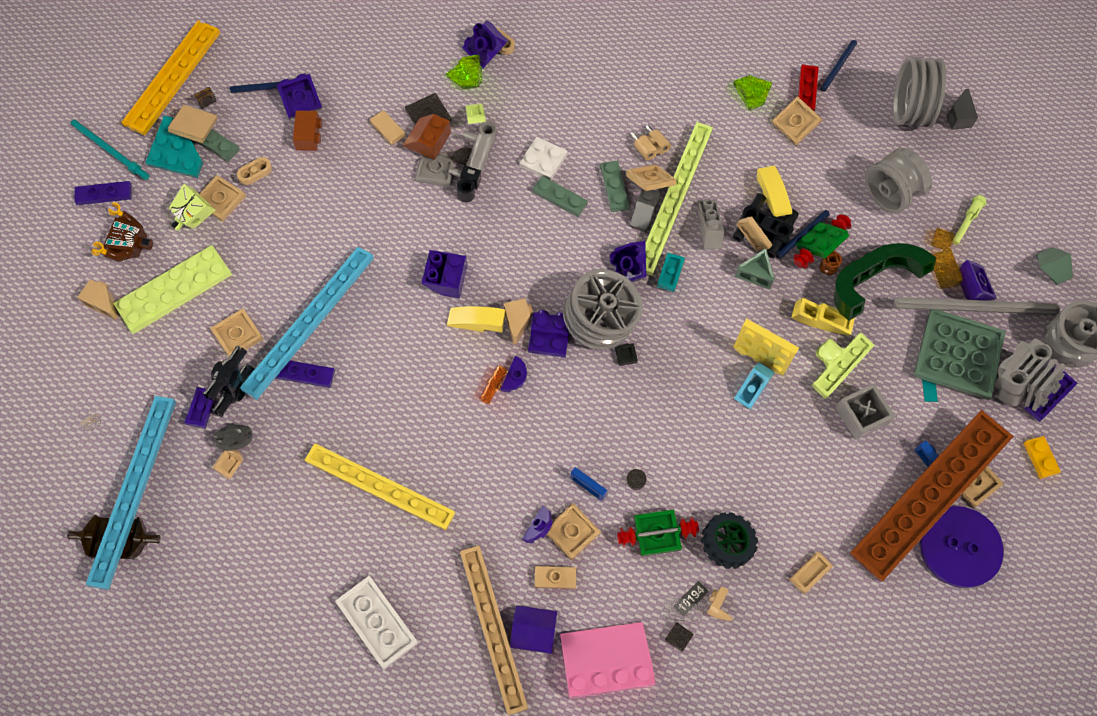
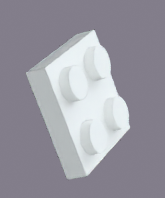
(543, 158)

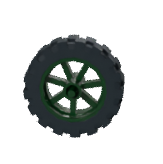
(730, 539)

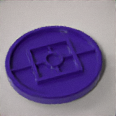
(963, 548)

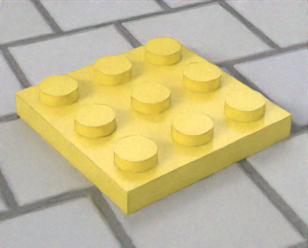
(765, 347)

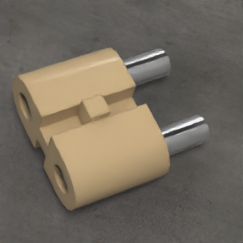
(651, 145)

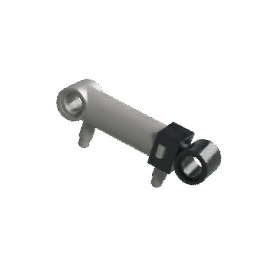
(471, 174)

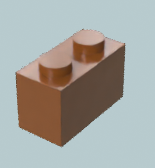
(306, 130)

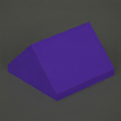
(976, 282)
(533, 629)

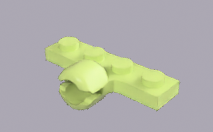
(839, 362)

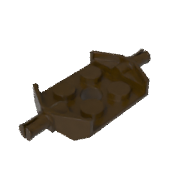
(94, 531)

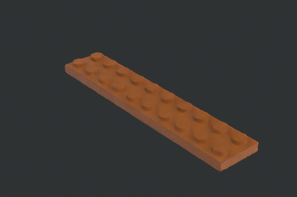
(931, 495)

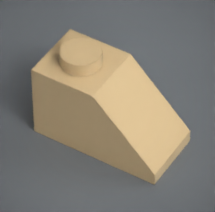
(99, 298)
(517, 317)

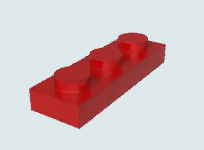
(808, 85)

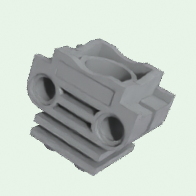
(1029, 375)

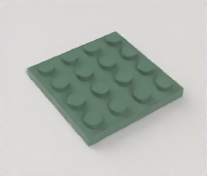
(959, 354)

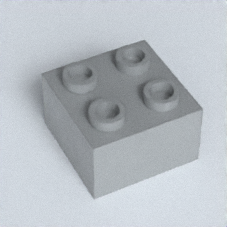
(865, 411)

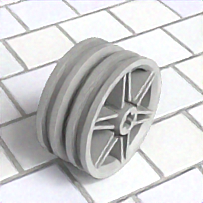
(919, 91)
(608, 302)

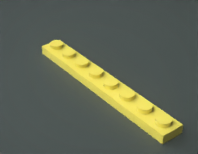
(380, 487)

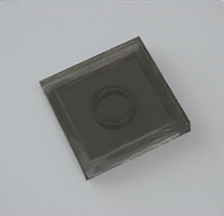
(425, 107)

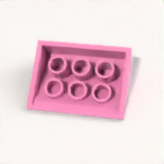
(607, 660)

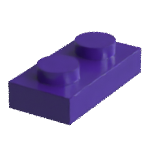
(199, 410)

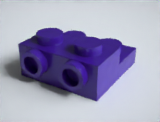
(299, 95)
(548, 334)

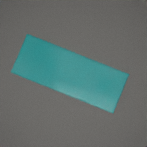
(930, 391)

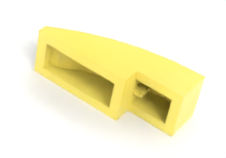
(774, 191)
(821, 317)
(477, 318)

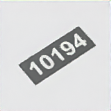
(695, 594)

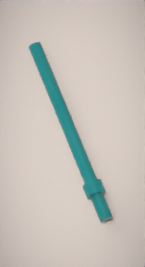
(133, 167)

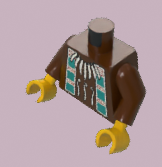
(124, 239)

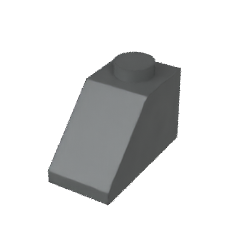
(962, 112)
(645, 209)

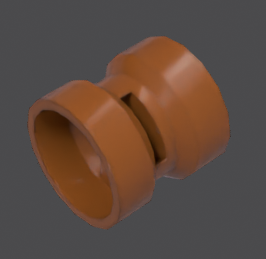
(830, 264)

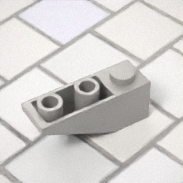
(710, 224)

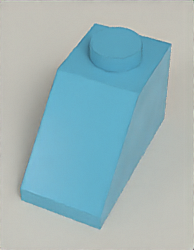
(754, 385)

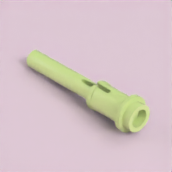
(972, 213)

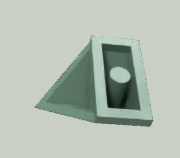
(1056, 264)
(757, 270)

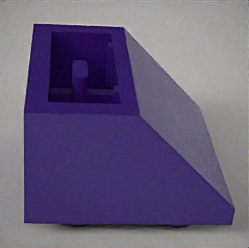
(445, 273)

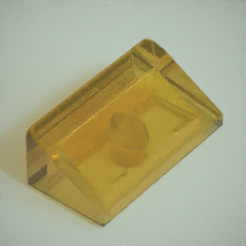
(947, 269)

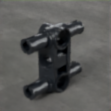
(769, 224)
(228, 380)

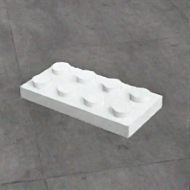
(376, 622)

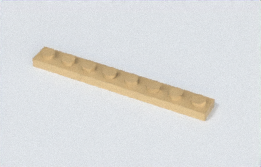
(494, 631)

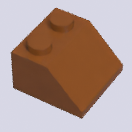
(428, 135)

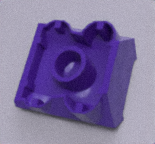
(485, 41)
(630, 260)

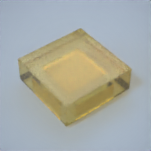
(942, 239)

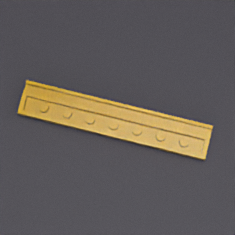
(170, 78)

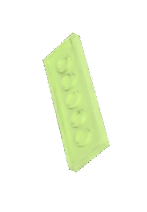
(172, 289)

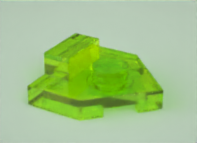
(467, 72)
(753, 91)

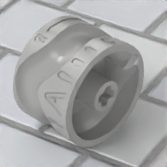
(898, 179)
(1073, 334)

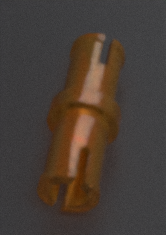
(493, 384)

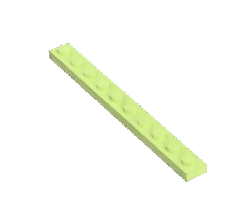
(675, 195)

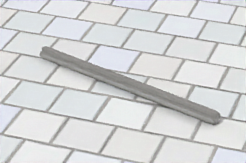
(976, 305)

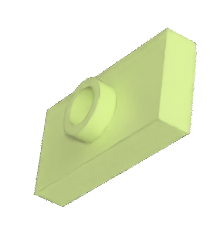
(475, 113)

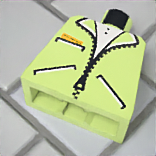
(189, 208)

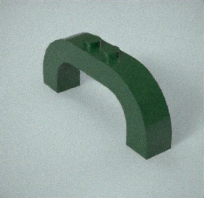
(900, 255)

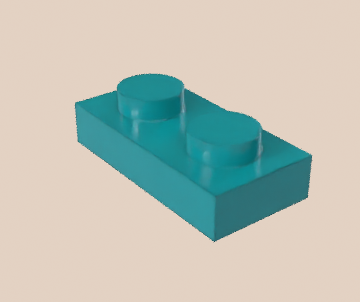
(670, 272)

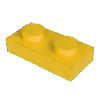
(1042, 457)

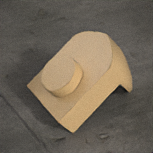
(228, 463)
(717, 599)

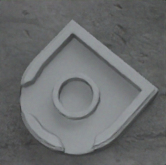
(435, 171)

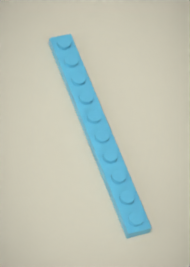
(306, 323)
(130, 494)

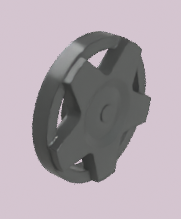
(233, 437)

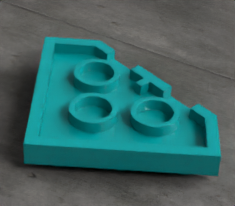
(174, 152)

